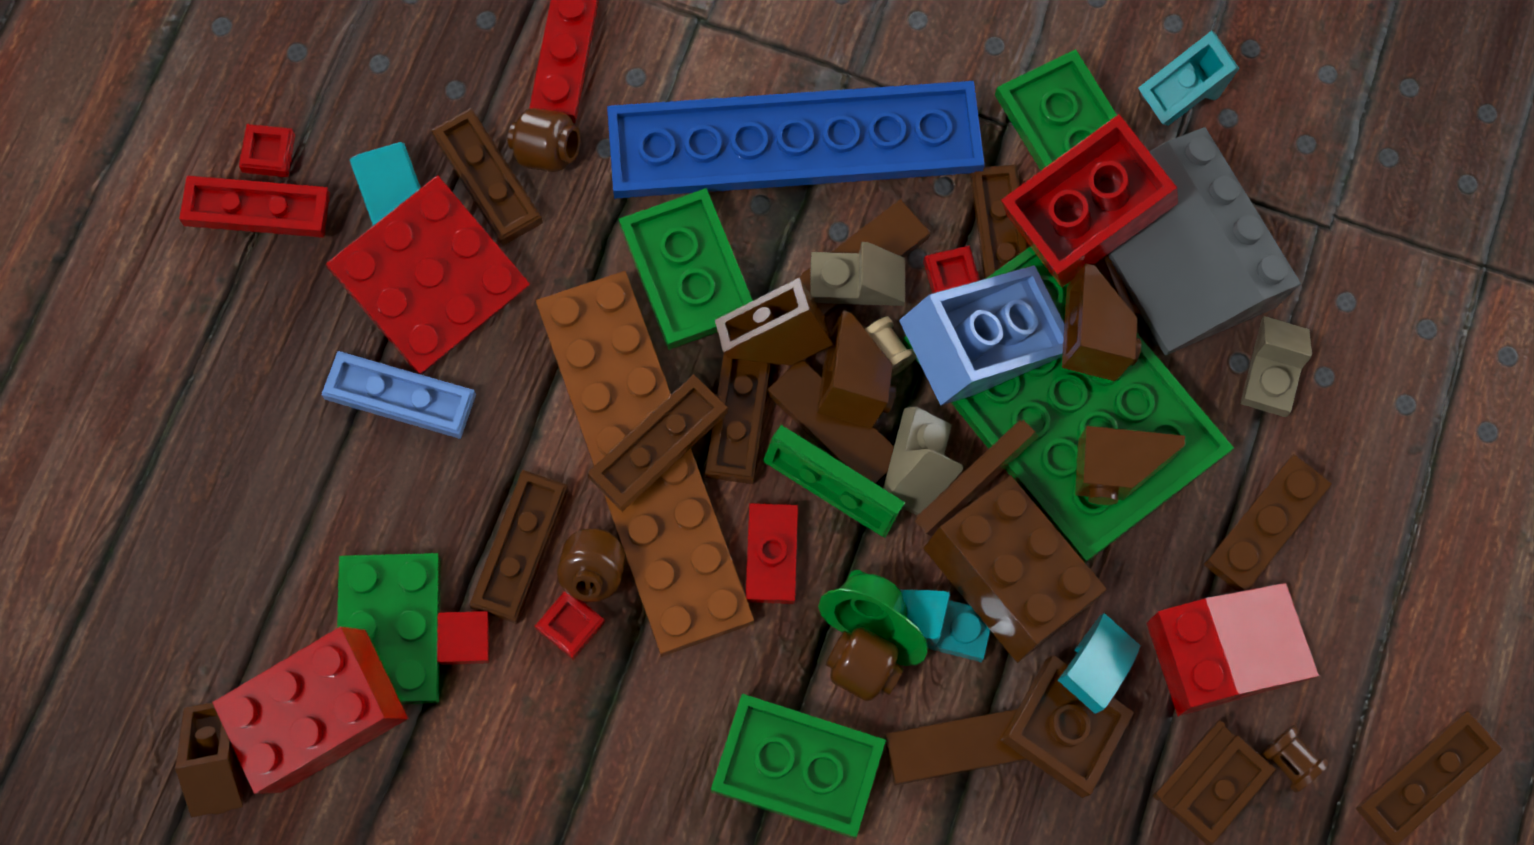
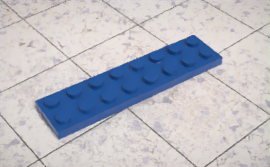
(794, 139)

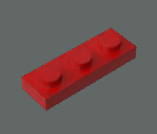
(564, 56)
(255, 206)

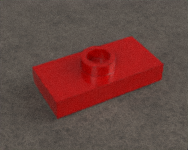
(771, 553)

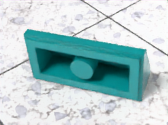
(384, 179)

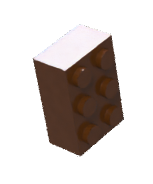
(1014, 568)

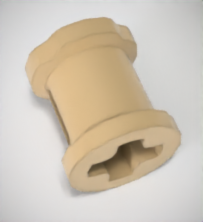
(890, 344)

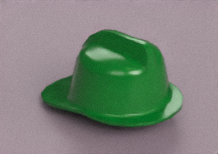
(878, 606)

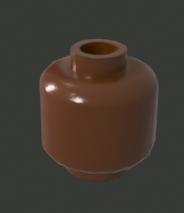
(544, 140)
(591, 565)
(864, 664)

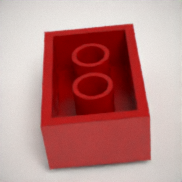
(1090, 200)
(309, 710)

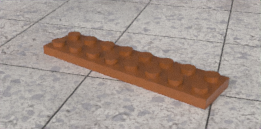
(671, 527)

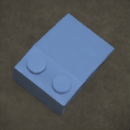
(984, 333)

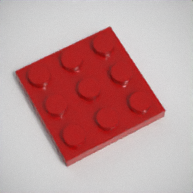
(428, 275)

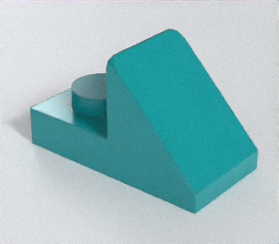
(1194, 75)
(947, 624)

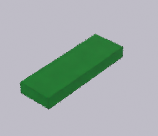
(833, 481)

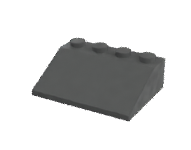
(1207, 256)

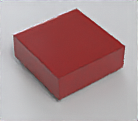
(267, 150)
(950, 269)
(569, 624)
(463, 638)

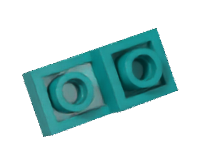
(1100, 664)

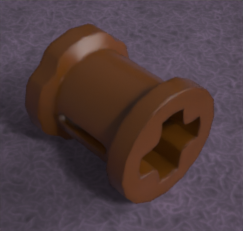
(1295, 759)

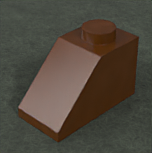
(775, 327)
(1098, 328)
(855, 376)
(1120, 461)
(208, 764)

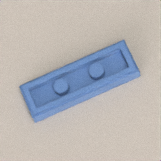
(399, 394)

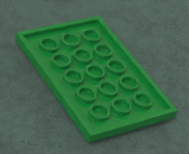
(1059, 408)

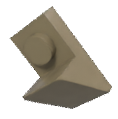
(858, 278)
(1276, 366)
(918, 462)

